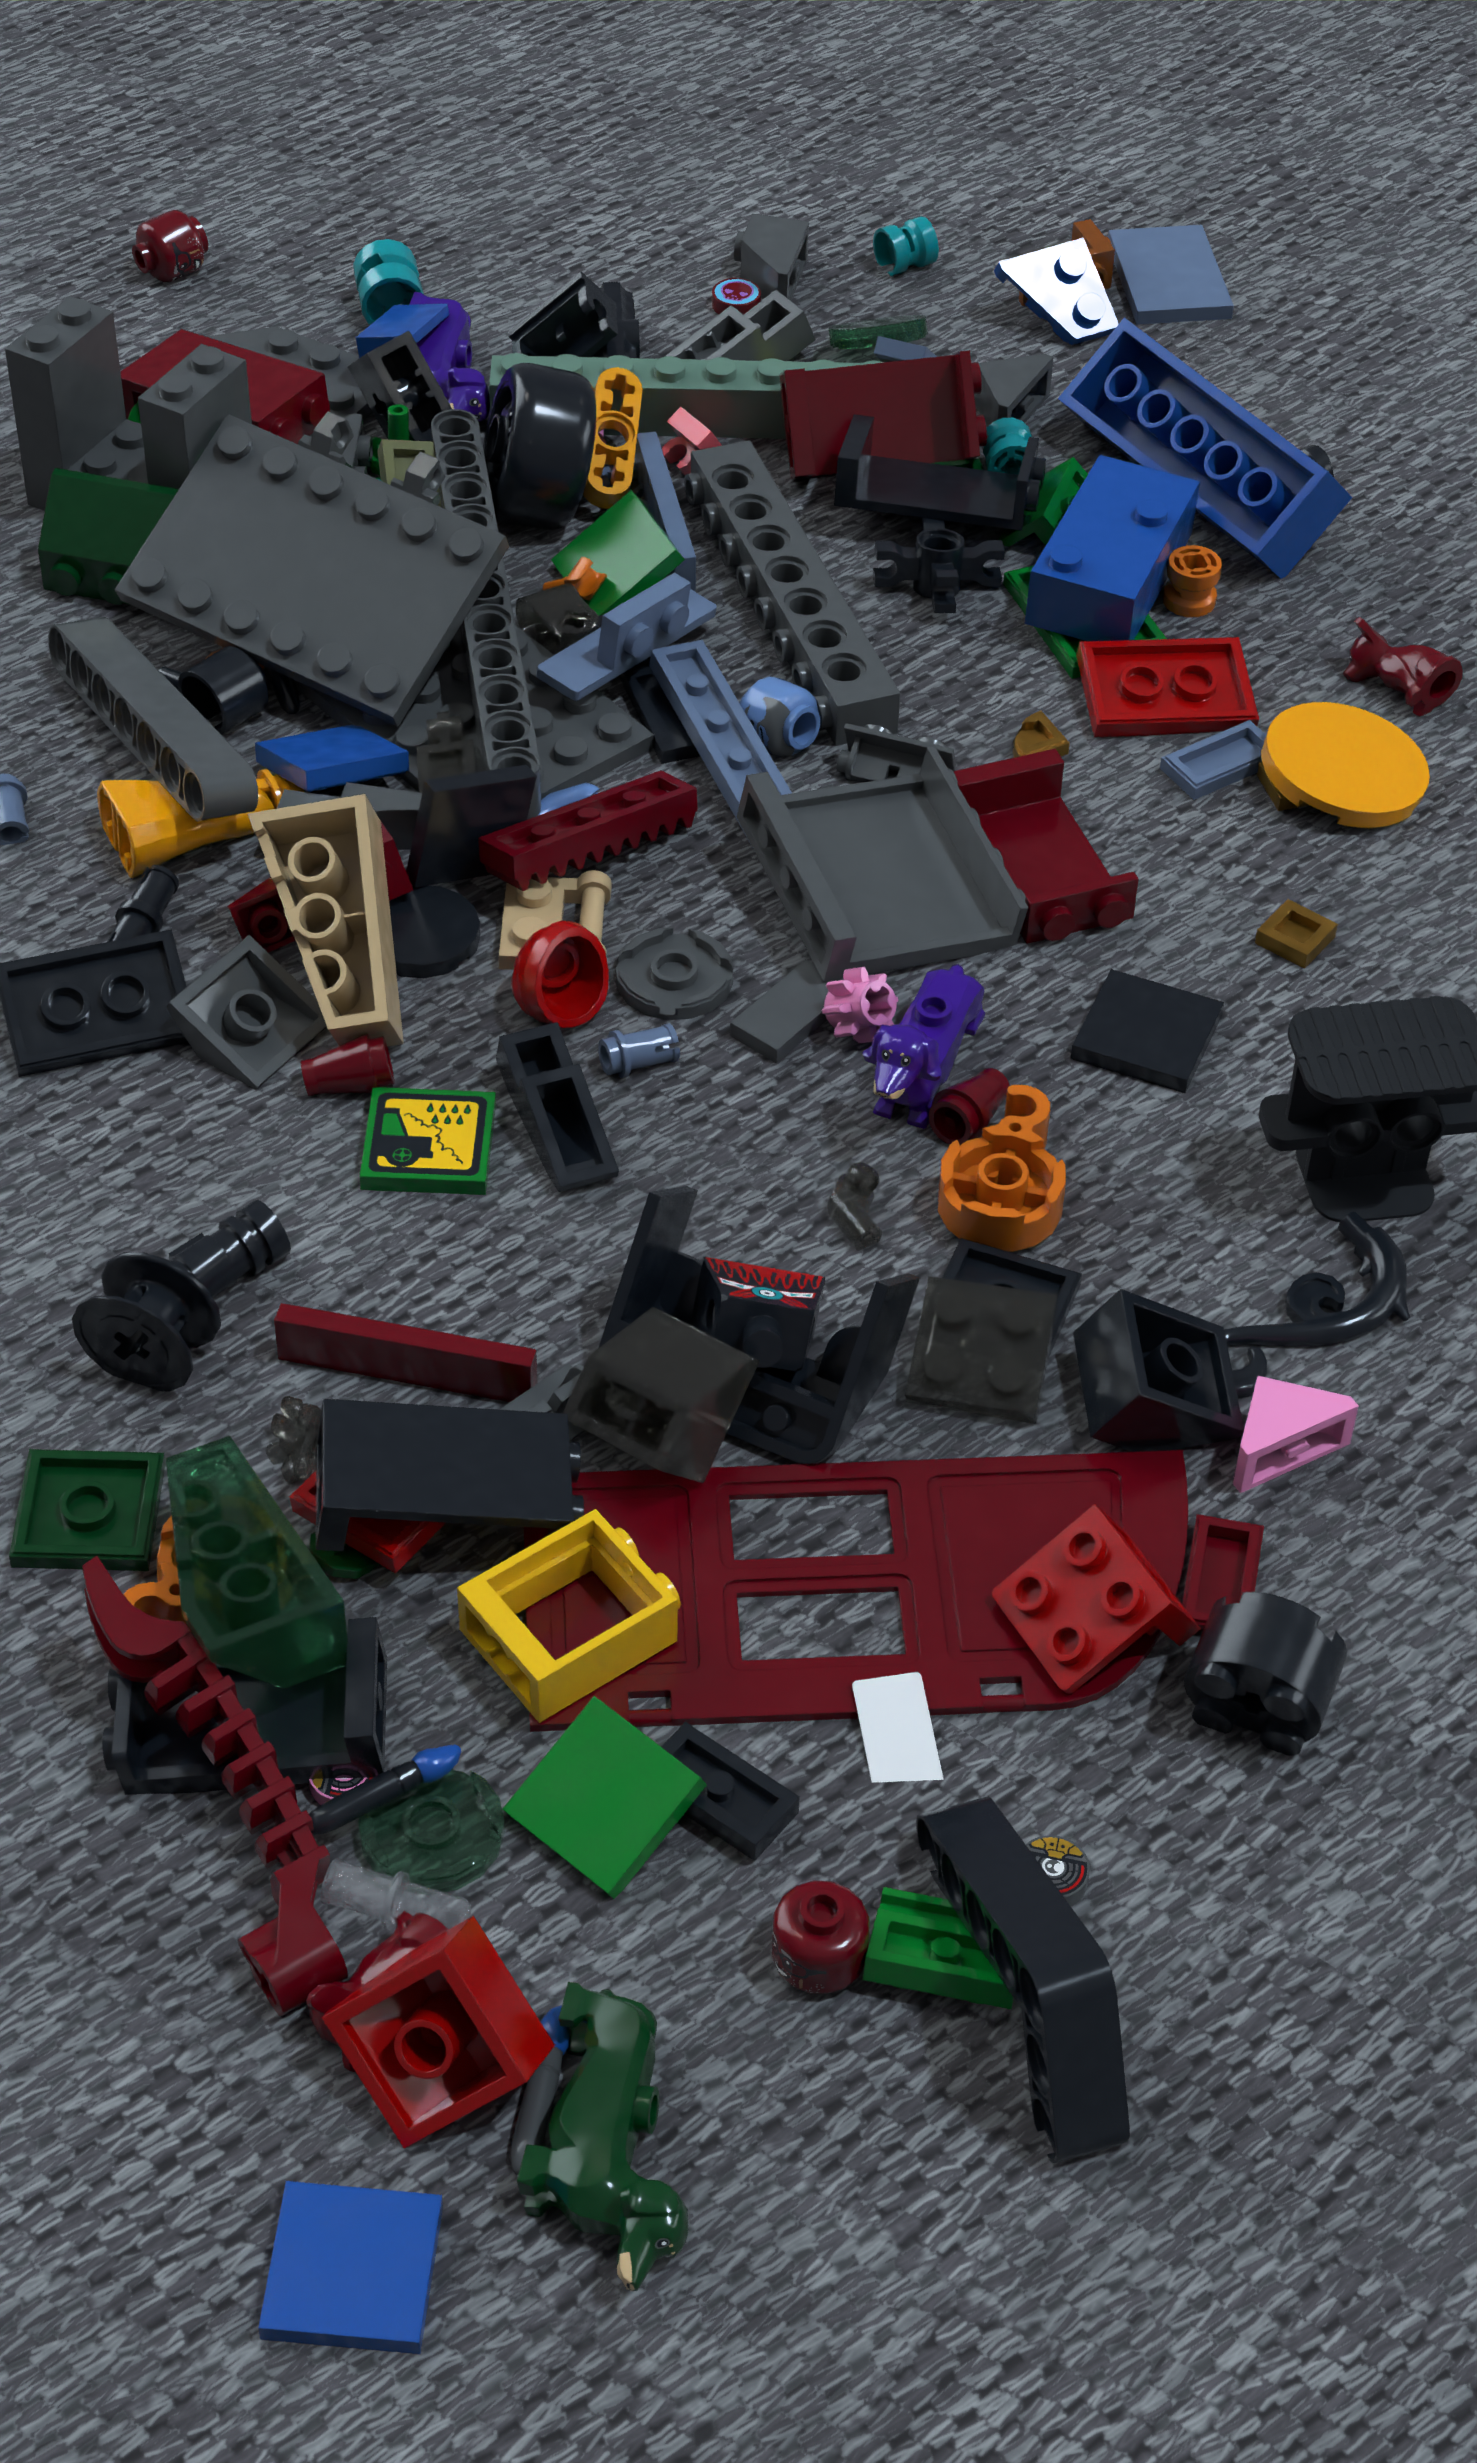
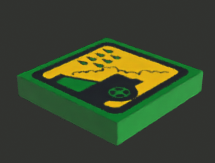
(428, 1141)

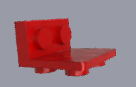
(1089, 1600)

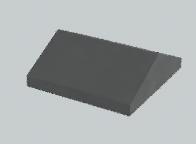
(247, 1014)

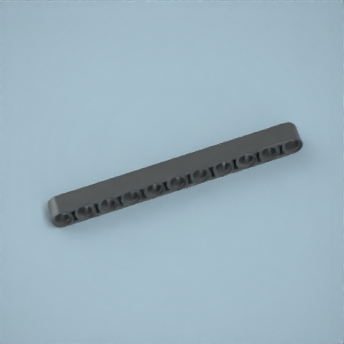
(489, 628)

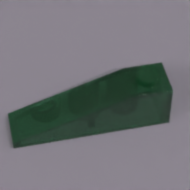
(246, 1573)

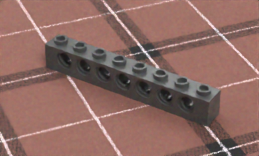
(791, 589)

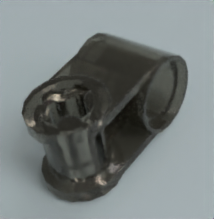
(556, 617)

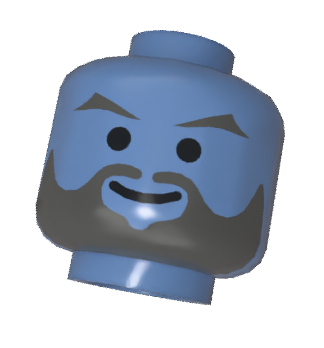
(782, 715)

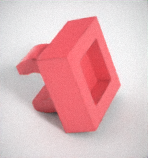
(691, 437)

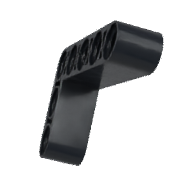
(1047, 1967)

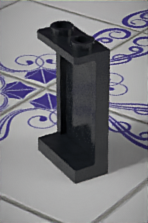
(317, 1726)

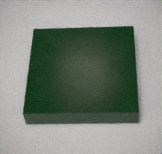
(86, 1508)

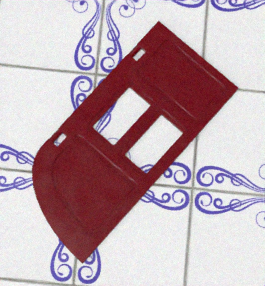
(954, 1539)

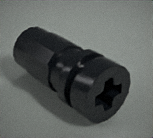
(237, 1248)

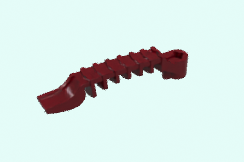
(295, 1948)

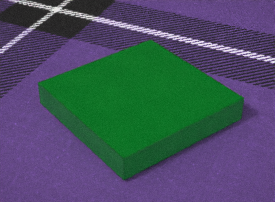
(627, 548)
(604, 1797)

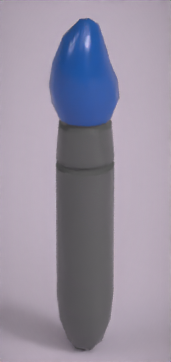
(540, 2092)

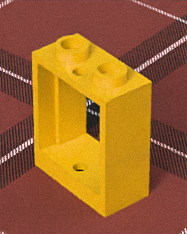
(588, 1544)

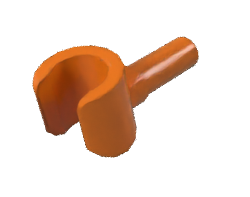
(582, 578)

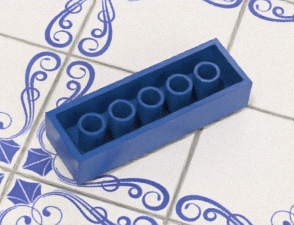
(1179, 423)

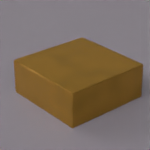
(1296, 933)

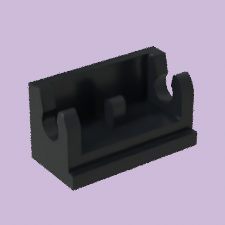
(571, 321)

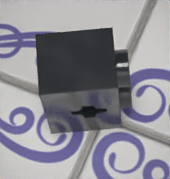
(400, 376)

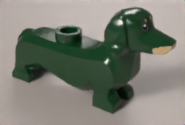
(597, 2133)

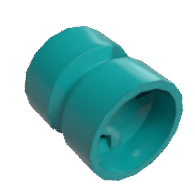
(385, 277)

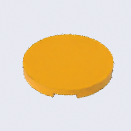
(1345, 764)

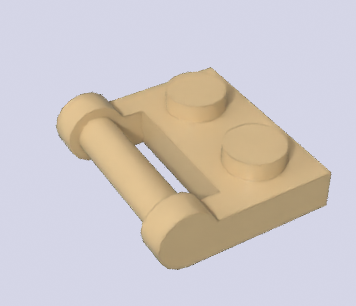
(544, 904)

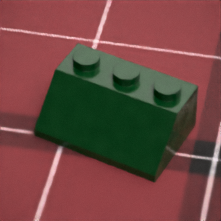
(95, 531)

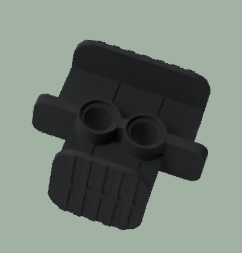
(1372, 1099)

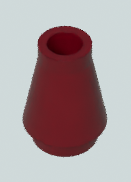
(349, 1068)
(967, 1106)

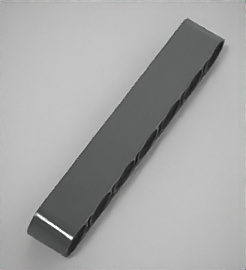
(153, 719)

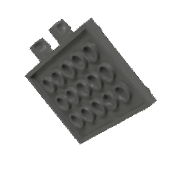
(315, 564)

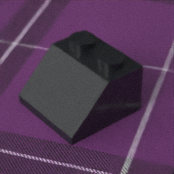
(1155, 1377)

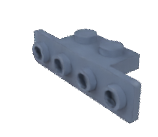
(627, 637)

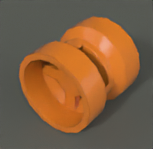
(1193, 573)

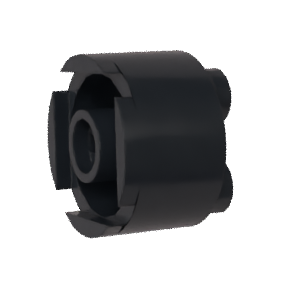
(1264, 1670)

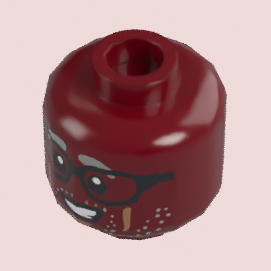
(170, 246)
(820, 1937)

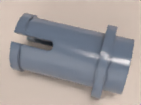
(12, 815)
(637, 1050)

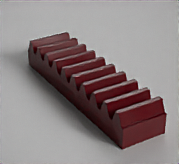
(588, 829)

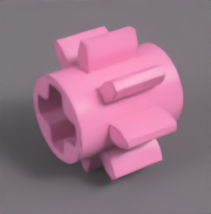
(859, 1004)

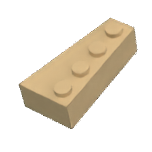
(337, 906)

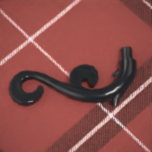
(1316, 1290)

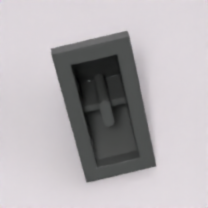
(1014, 387)

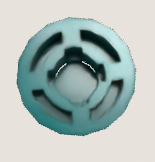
(906, 245)
(1006, 445)

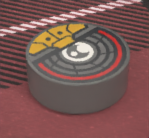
(1064, 1864)

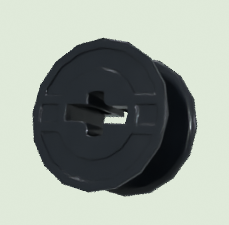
(147, 1321)

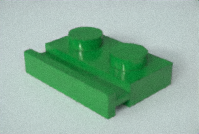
(928, 1949)

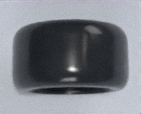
(539, 445)

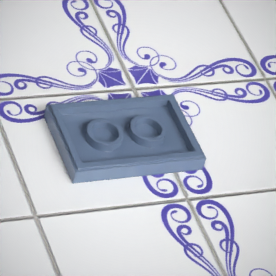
(1170, 274)

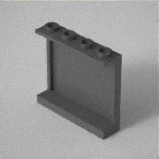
(883, 870)

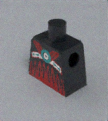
(759, 1310)

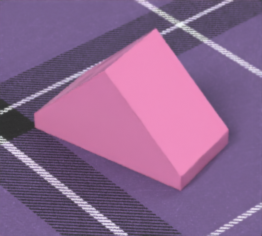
(1289, 1429)

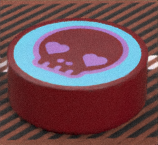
(736, 292)

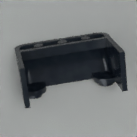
(782, 1411)

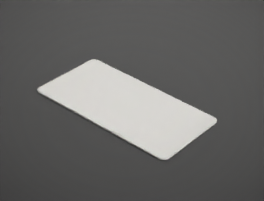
(897, 1728)

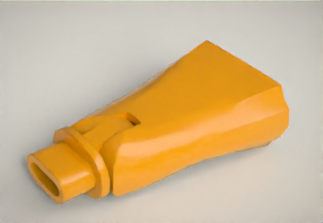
(153, 827)

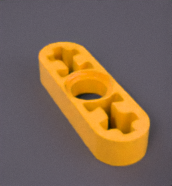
(624, 421)

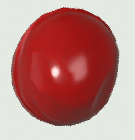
(561, 975)

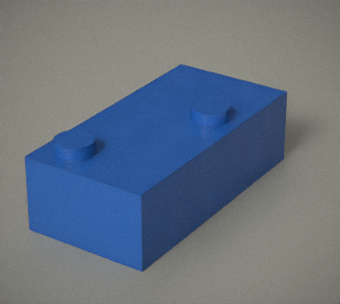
(1111, 551)

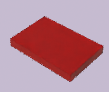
(1165, 686)

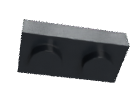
(739, 1800)

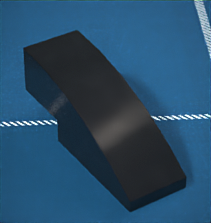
(555, 1107)

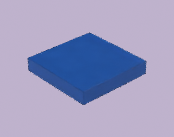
(332, 757)
(351, 2267)

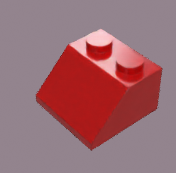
(440, 2033)

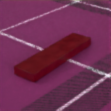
(404, 1353)

